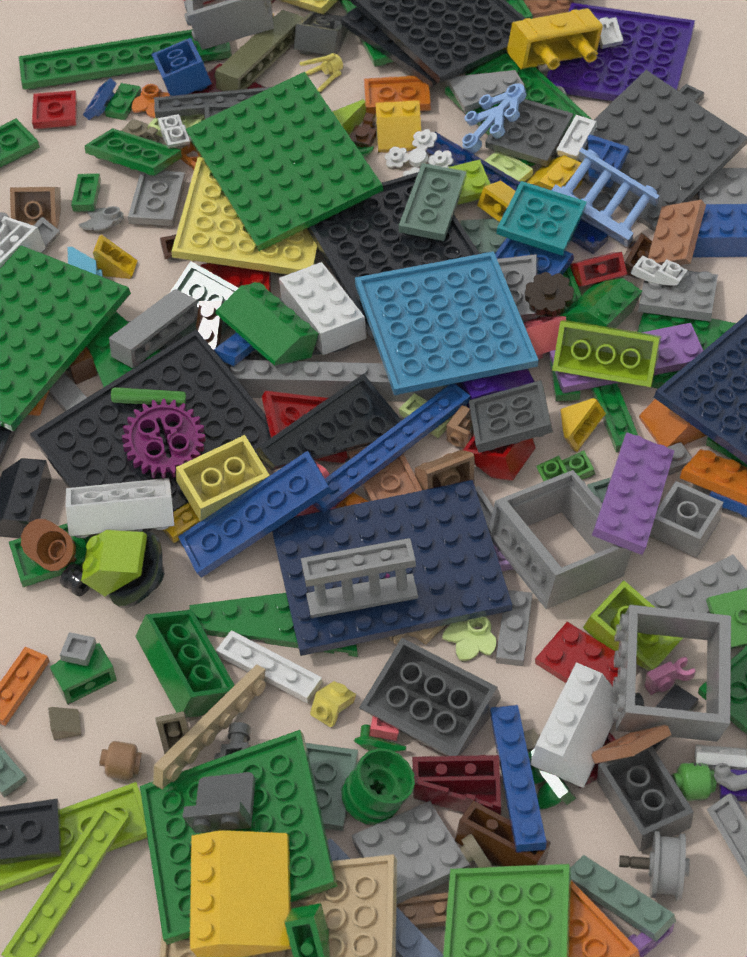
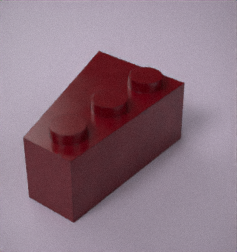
(458, 781)

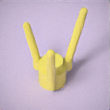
(331, 65)

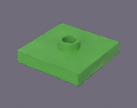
(733, 605)

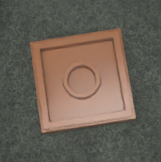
(631, 744)

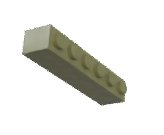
(258, 54)

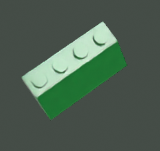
(268, 324)
(184, 661)

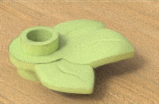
(470, 640)

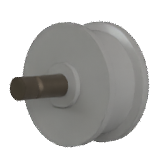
(665, 864)

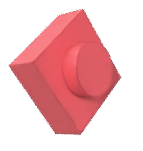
(382, 730)

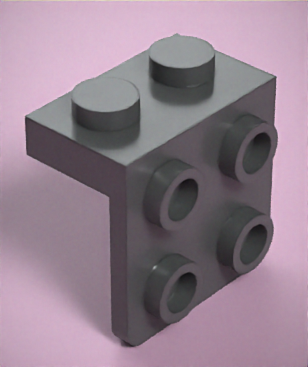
(222, 803)

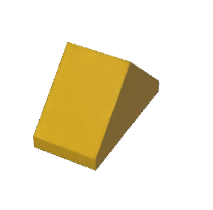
(113, 259)
(580, 421)

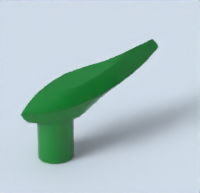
(372, 743)

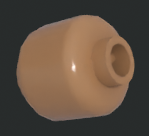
(121, 760)

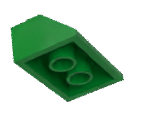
(605, 303)

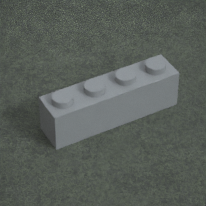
(153, 328)

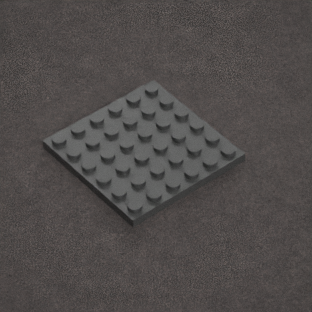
(670, 143)

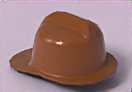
(48, 544)

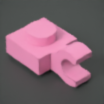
(664, 676)

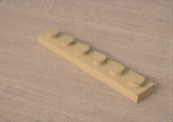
(207, 728)

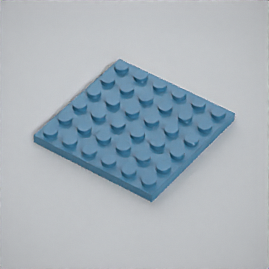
(445, 323)

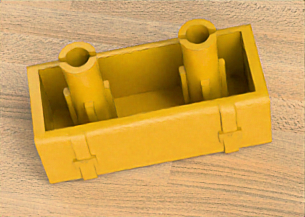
(554, 39)

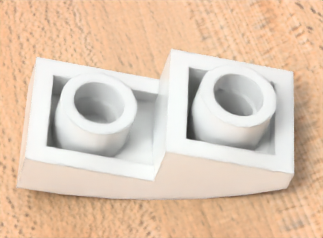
(173, 131)
(666, 274)

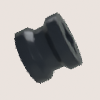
(72, 578)

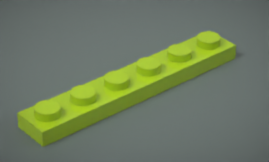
(66, 884)

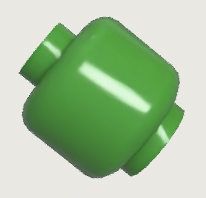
(695, 780)

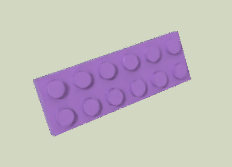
(677, 349)
(633, 493)

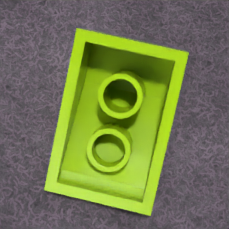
(603, 621)

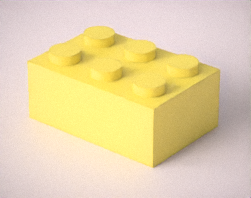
(220, 476)

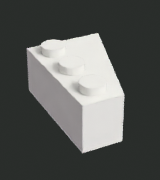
(17, 233)

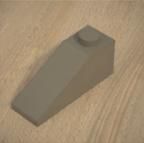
(172, 729)

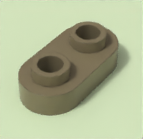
(473, 852)

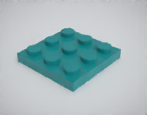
(541, 218)

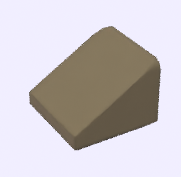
(64, 722)

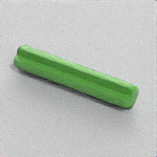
(145, 396)

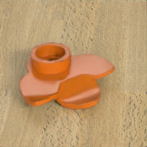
(146, 100)

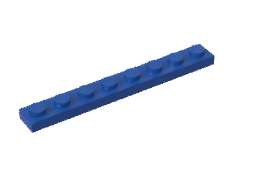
(392, 444)

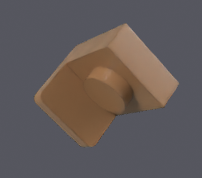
(459, 426)

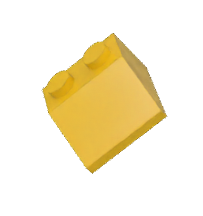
(397, 124)
(557, 172)

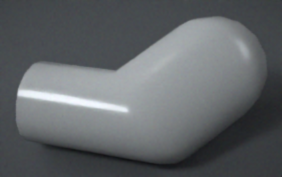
(728, 779)

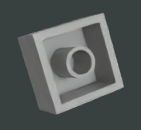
(686, 518)

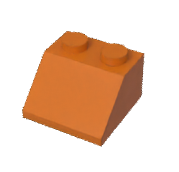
(668, 427)

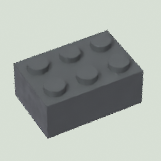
(645, 797)

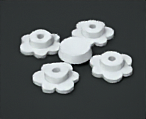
(417, 156)

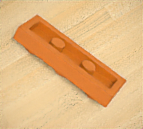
(19, 681)

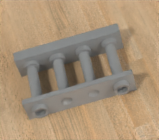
(358, 563)

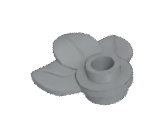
(103, 218)

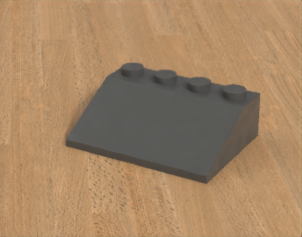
(430, 699)

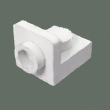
(610, 33)

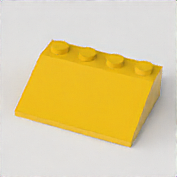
(239, 893)

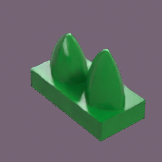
(553, 790)

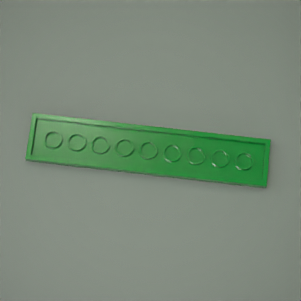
(105, 59)

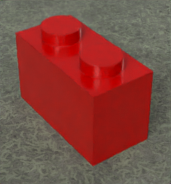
(598, 268)

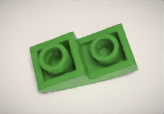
(554, 467)

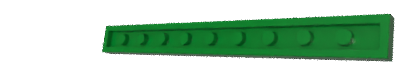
(609, 396)

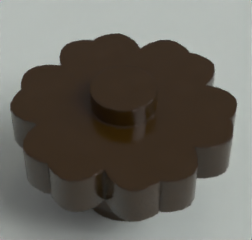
(549, 294)

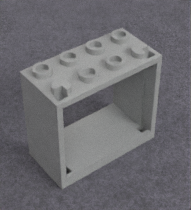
(227, 20)
(533, 561)
(682, 624)

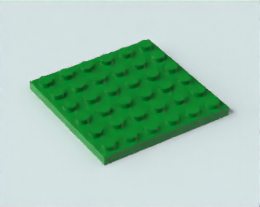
(282, 804)

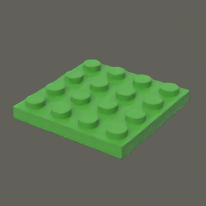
(508, 911)

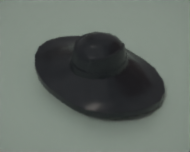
(150, 578)

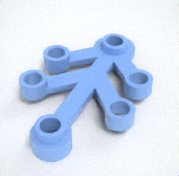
(513, 96)

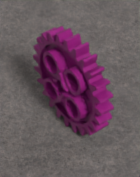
(139, 443)

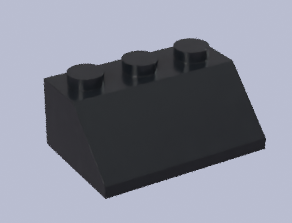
(22, 495)

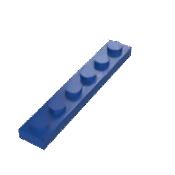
(517, 779)

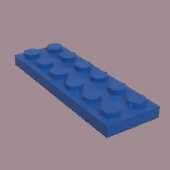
(254, 514)

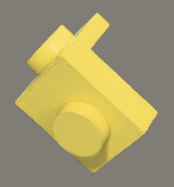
(330, 702)

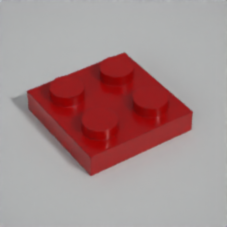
(54, 109)

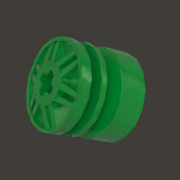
(377, 786)

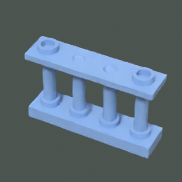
(603, 219)

